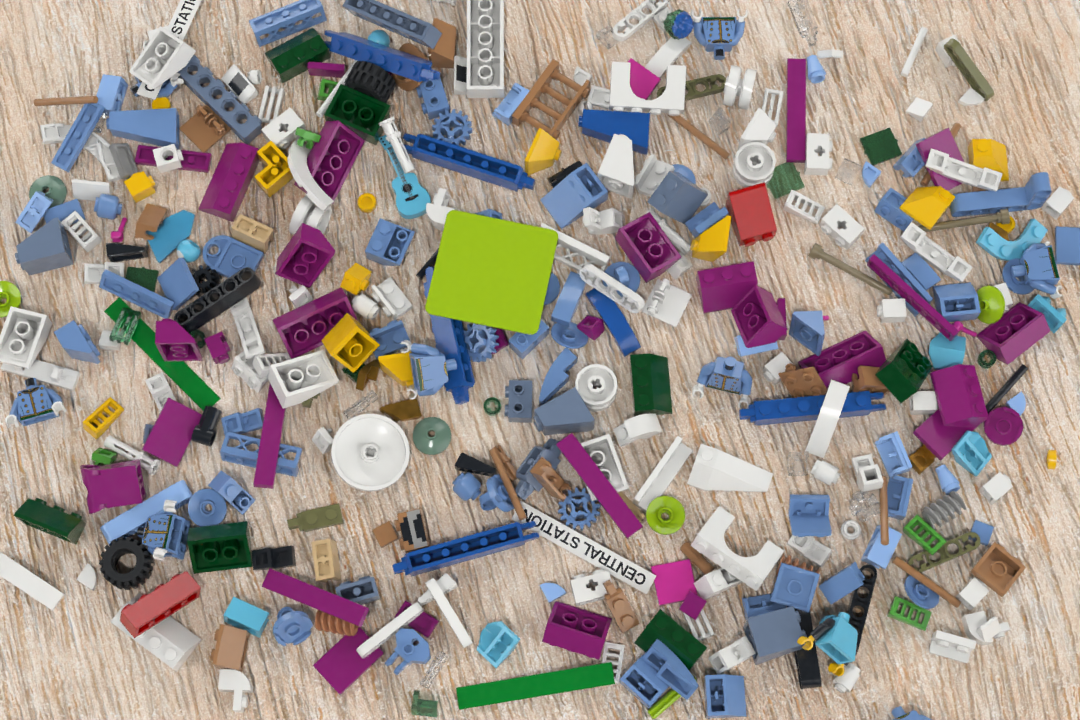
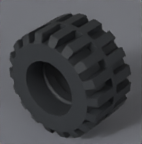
(371, 80)
(112, 555)

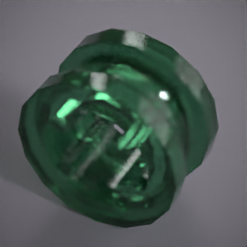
(195, 333)
(983, 364)
(488, 410)

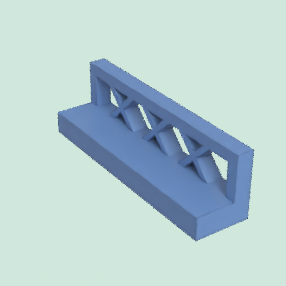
(287, 17)
(896, 266)
(249, 458)

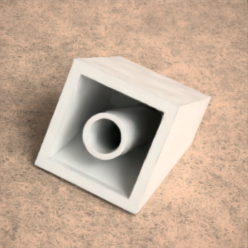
(617, 167)

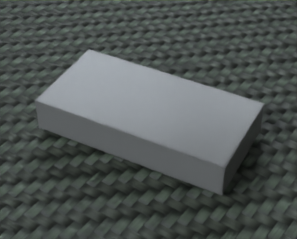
(123, 160)

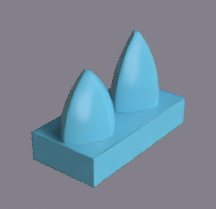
(1054, 317)

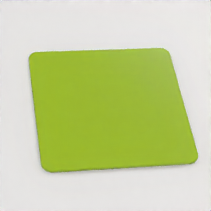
(492, 272)

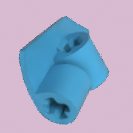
(171, 233)

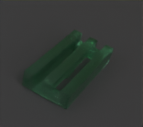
(120, 338)

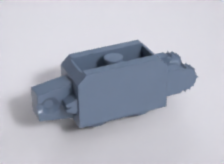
(528, 482)

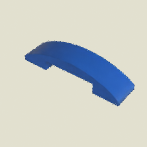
(615, 321)

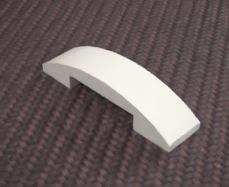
(667, 55)
(963, 172)
(934, 254)
(247, 329)
(827, 418)
(29, 582)

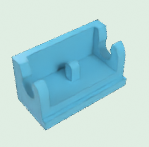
(246, 617)

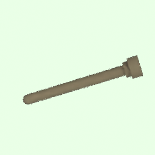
(1000, 217)
(818, 252)

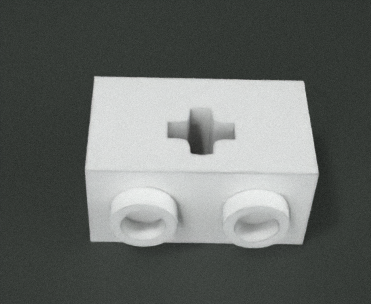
(286, 121)
(816, 164)
(839, 218)
(585, 595)

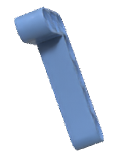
(1013, 199)

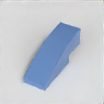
(568, 299)
(557, 375)
(670, 669)

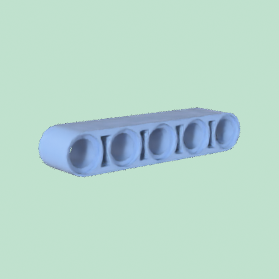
(129, 522)

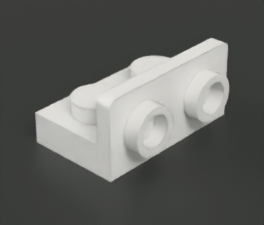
(651, 175)
(391, 298)
(244, 368)
(951, 646)

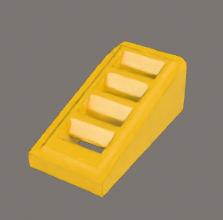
(92, 419)

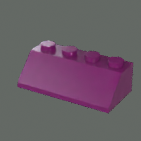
(333, 157)
(230, 181)
(310, 323)
(845, 357)

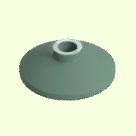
(57, 189)
(435, 444)

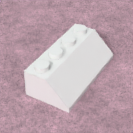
(165, 640)

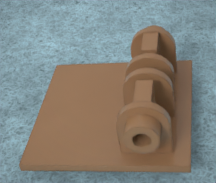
(205, 128)
(802, 382)

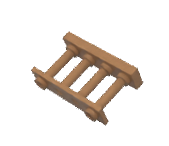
(542, 86)

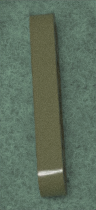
(968, 69)
(693, 93)
(945, 556)

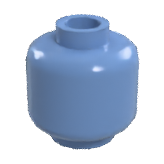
(107, 206)
(467, 486)

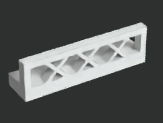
(580, 249)
(663, 474)

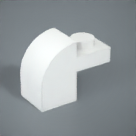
(438, 210)
(602, 222)
(637, 428)
(867, 473)
(974, 621)
(732, 655)
(238, 683)

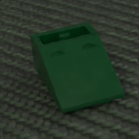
(904, 371)

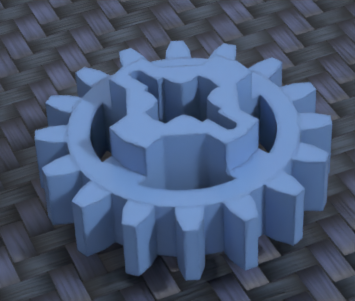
(449, 121)
(480, 342)
(572, 504)

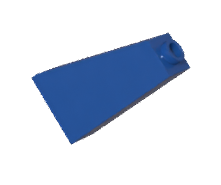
(605, 124)

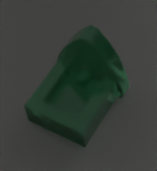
(423, 707)

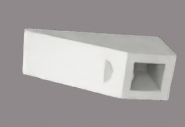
(715, 583)

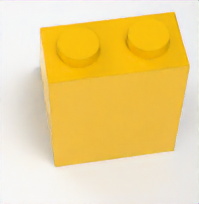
(350, 343)

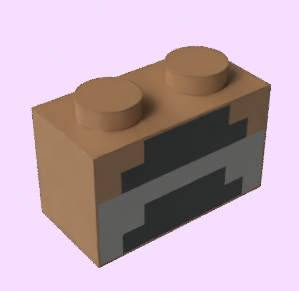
(412, 530)

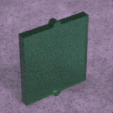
(880, 146)
(784, 179)
(143, 277)

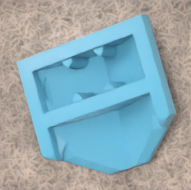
(945, 352)
(971, 452)
(497, 642)

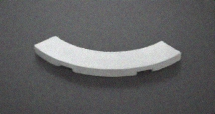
(95, 145)
(298, 166)

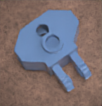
(407, 651)

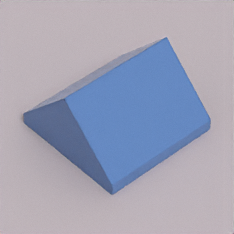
(808, 329)

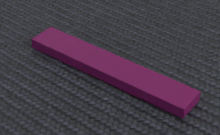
(796, 111)
(912, 297)
(269, 442)
(599, 485)
(315, 597)

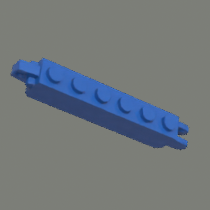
(381, 55)
(468, 162)
(451, 342)
(808, 408)
(465, 549)

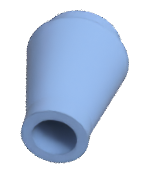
(815, 70)
(947, 480)

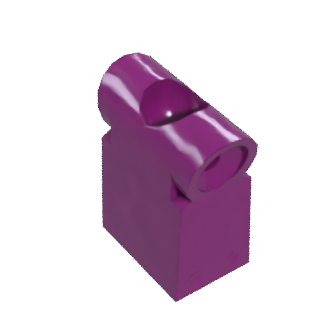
(113, 485)

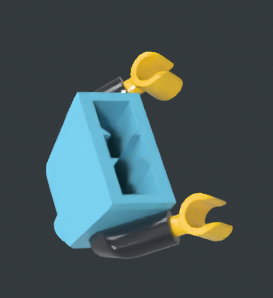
(836, 639)

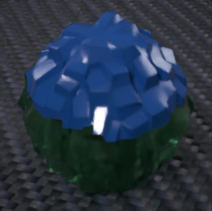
(678, 24)

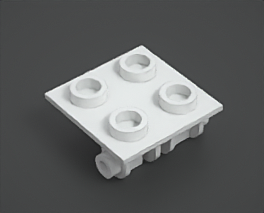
(666, 302)

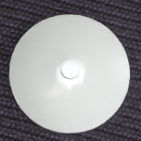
(370, 452)

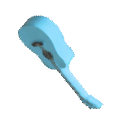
(410, 195)

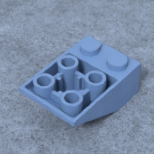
(573, 194)

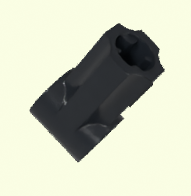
(206, 430)

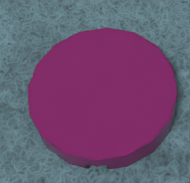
(1003, 426)

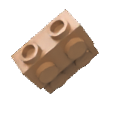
(998, 569)

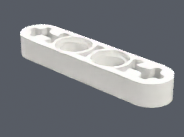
(640, 16)
(634, 302)
(448, 612)
(389, 630)

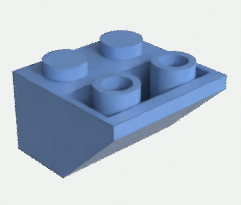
(388, 243)
(957, 301)
(77, 343)
(643, 683)
(724, 696)

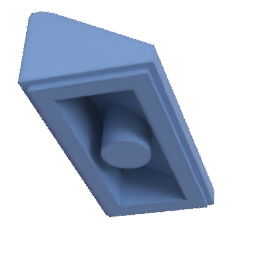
(64, 210)

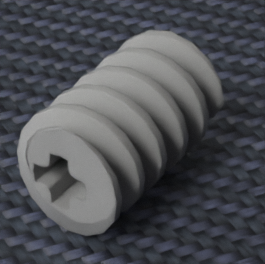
(943, 508)

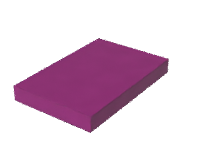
(943, 142)
(171, 432)
(937, 437)
(343, 664)

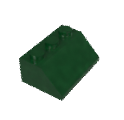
(293, 55)
(358, 113)
(650, 384)
(51, 520)
(220, 547)
(674, 636)

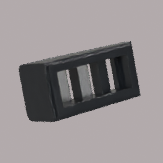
(122, 252)
(469, 464)

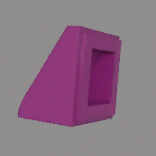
(592, 327)
(692, 605)

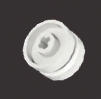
(739, 87)
(753, 164)
(311, 215)
(606, 383)

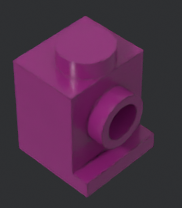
(218, 348)

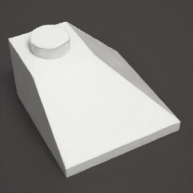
(760, 129)

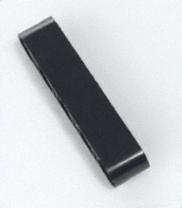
(218, 300)
(862, 603)
(807, 660)

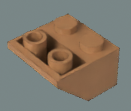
(445, 49)
(229, 648)

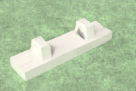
(46, 373)

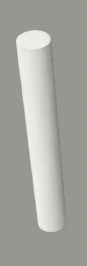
(913, 53)

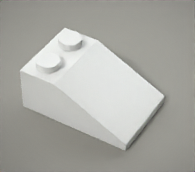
(161, 58)
(23, 337)
(301, 378)
(605, 457)

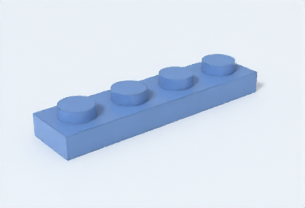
(78, 136)
(136, 294)

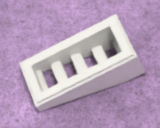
(801, 212)
(88, 241)
(260, 360)
(445, 583)
(618, 663)

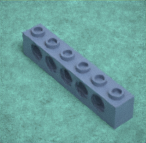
(394, 21)
(247, 131)

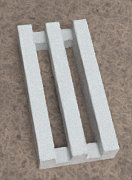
(273, 91)
(773, 92)
(710, 632)

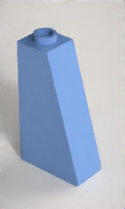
(147, 126)

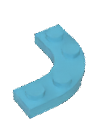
(1008, 250)

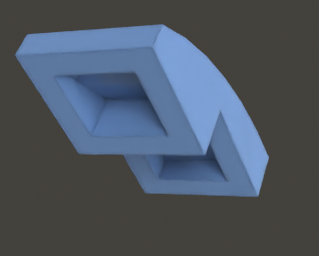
(921, 271)
(244, 422)

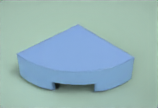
(870, 174)
(1017, 403)
(552, 591)

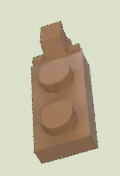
(619, 607)

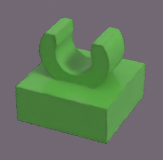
(308, 136)
(104, 456)

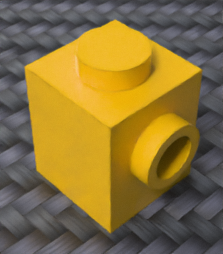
(140, 186)
(356, 279)

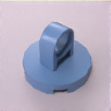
(625, 274)
(496, 496)
(292, 626)

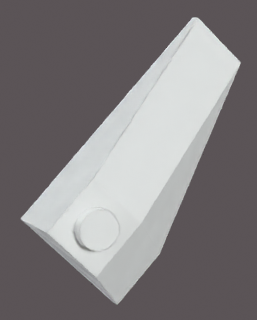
(724, 472)

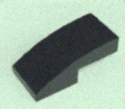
(273, 558)

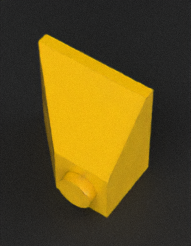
(542, 153)
(989, 154)
(927, 204)
(712, 242)
(397, 367)

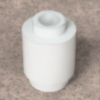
(365, 306)
(825, 472)
(848, 679)

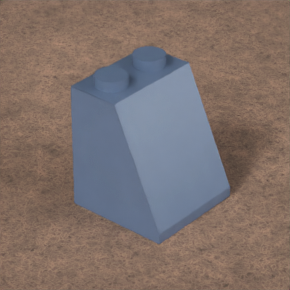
(677, 197)
(45, 249)
(564, 415)
(774, 634)

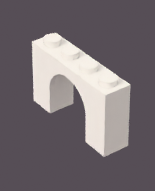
(669, 102)
(749, 570)

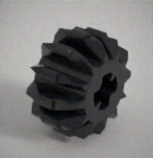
(201, 275)

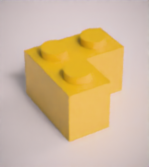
(276, 172)

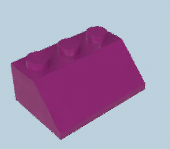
(647, 247)
(304, 256)
(725, 286)
(758, 318)
(1014, 332)
(175, 342)
(959, 396)
(576, 630)

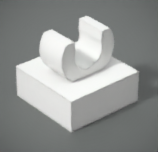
(661, 17)
(299, 296)
(323, 440)

